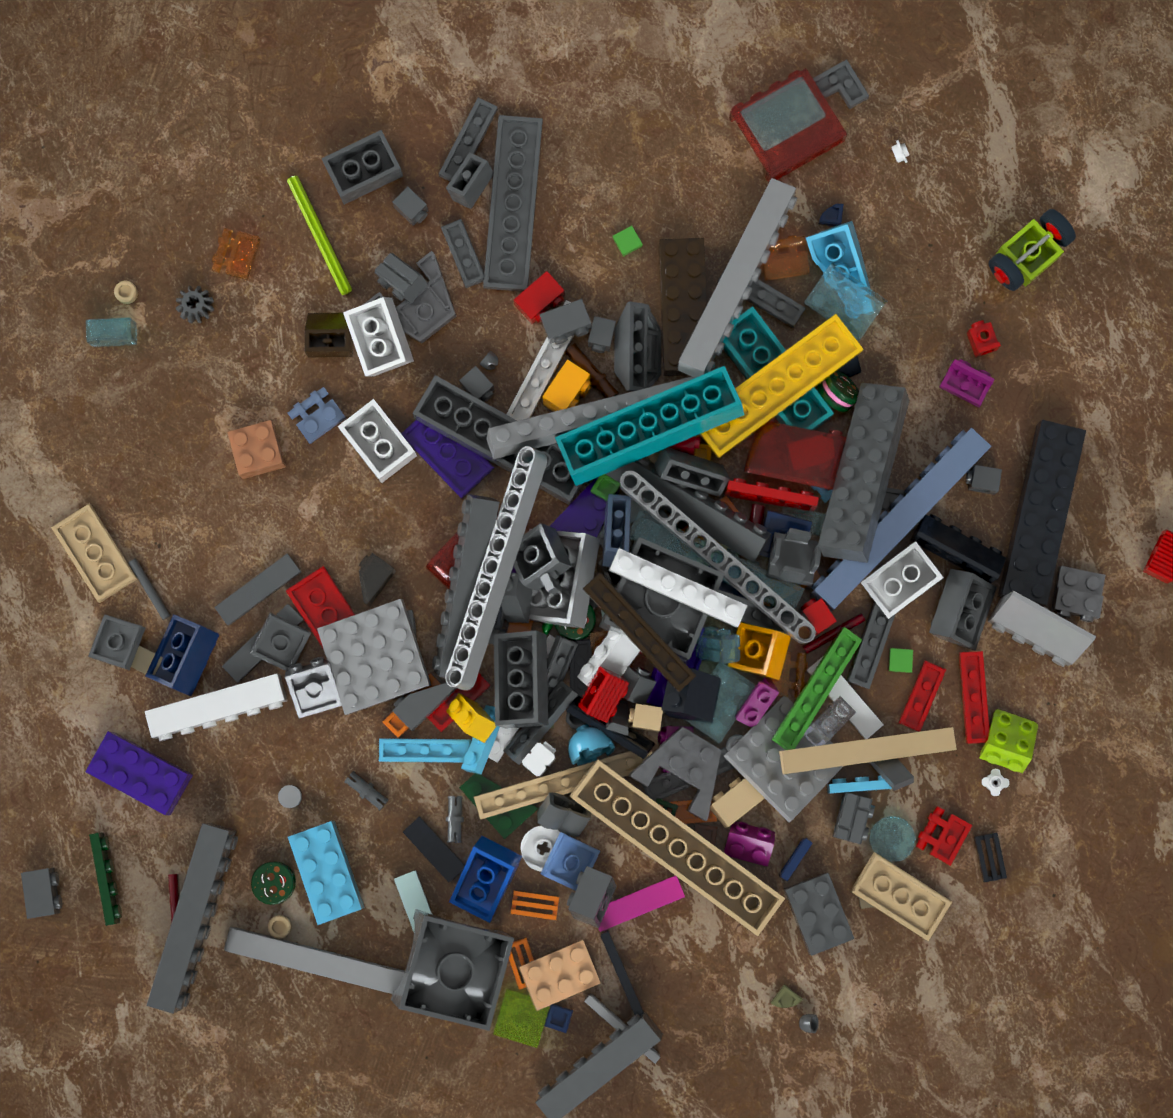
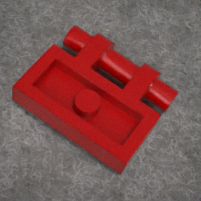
(950, 839)

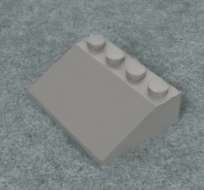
(571, 603)
(1040, 629)

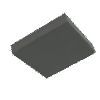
(116, 642)
(279, 642)

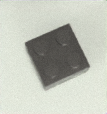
(591, 896)

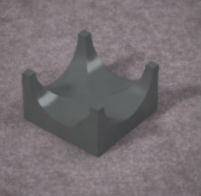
(670, 619)
(454, 971)

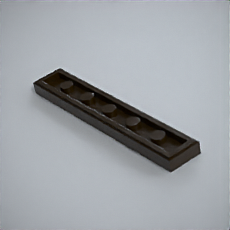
(639, 632)

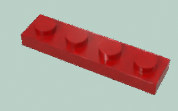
(974, 697)

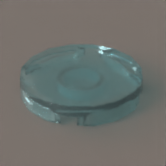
(892, 838)

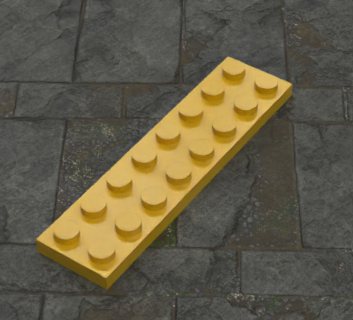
(786, 381)

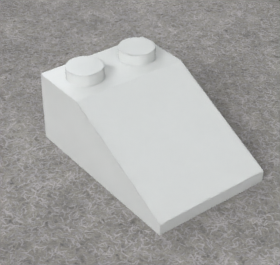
(902, 580)

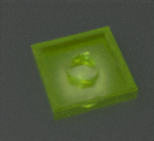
(520, 1020)

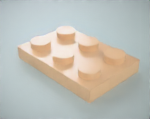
(559, 975)

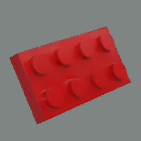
(763, 494)

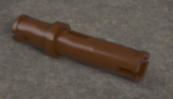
(596, 377)

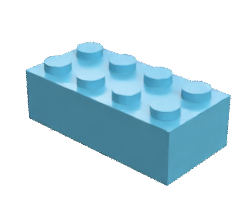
(326, 872)

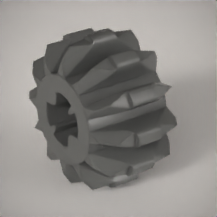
(202, 306)

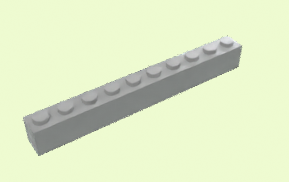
(737, 279)
(543, 429)

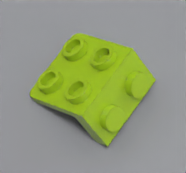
(1010, 741)

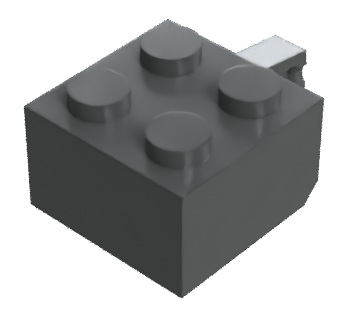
(541, 559)

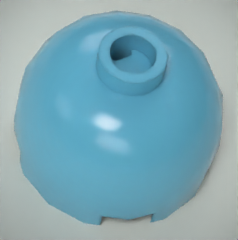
(588, 745)

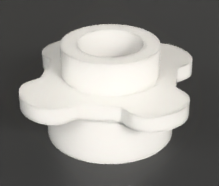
(900, 152)
(1001, 782)

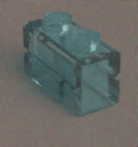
(111, 332)
(718, 645)

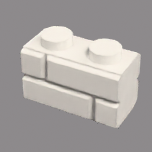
(540, 758)

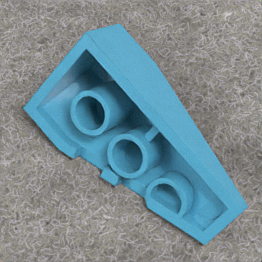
(840, 247)

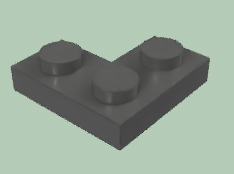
(842, 80)

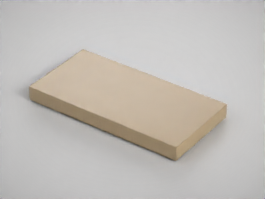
(94, 553)
(901, 896)

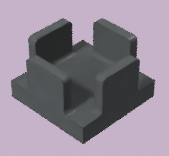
(793, 557)

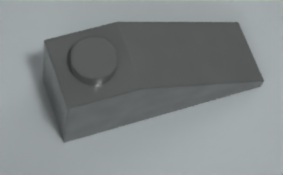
(420, 705)

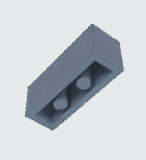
(616, 527)

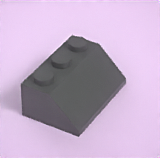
(962, 609)

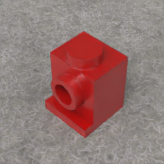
(979, 345)

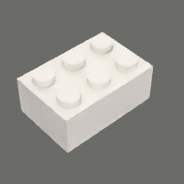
(378, 336)
(377, 441)

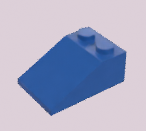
(485, 878)

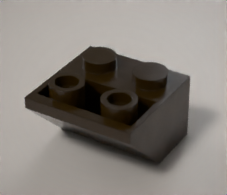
(327, 336)

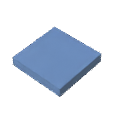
(568, 860)

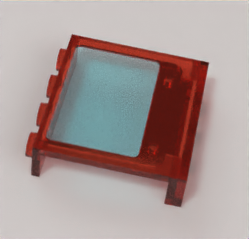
(788, 124)

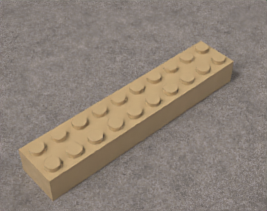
(677, 847)

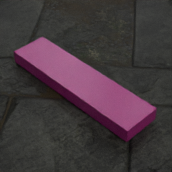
(642, 902)

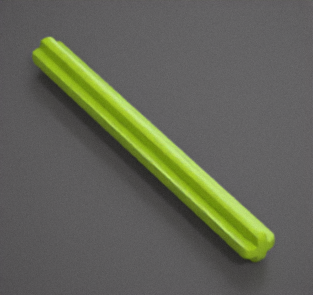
(319, 235)

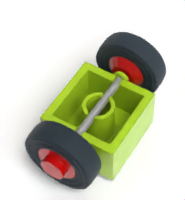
(1032, 250)

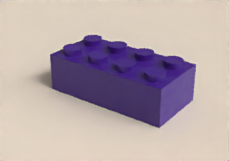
(139, 773)

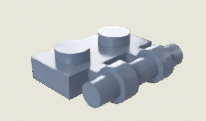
(321, 420)

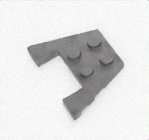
(432, 306)
(688, 759)

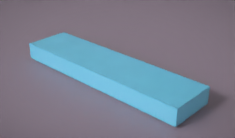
(423, 750)

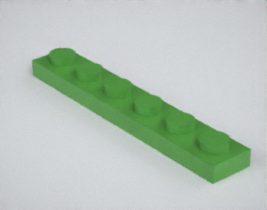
(817, 689)

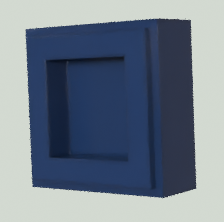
(558, 1018)

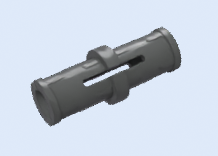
(366, 790)
(454, 818)

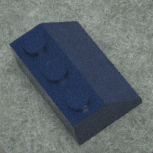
(184, 654)

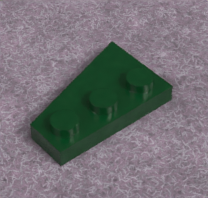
(504, 822)

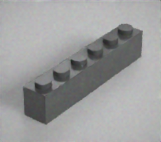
(599, 1067)

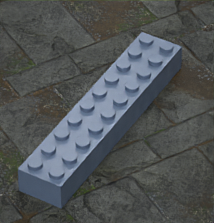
(903, 515)

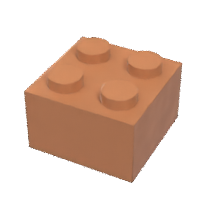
(256, 449)

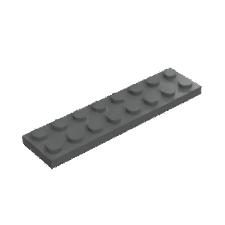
(513, 203)

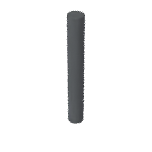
(149, 589)

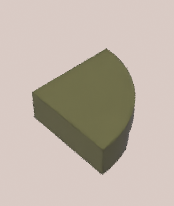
(786, 998)

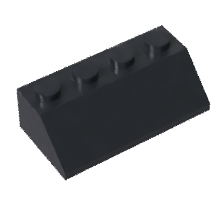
(959, 549)

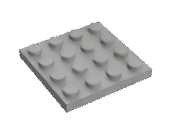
(374, 656)
(759, 763)

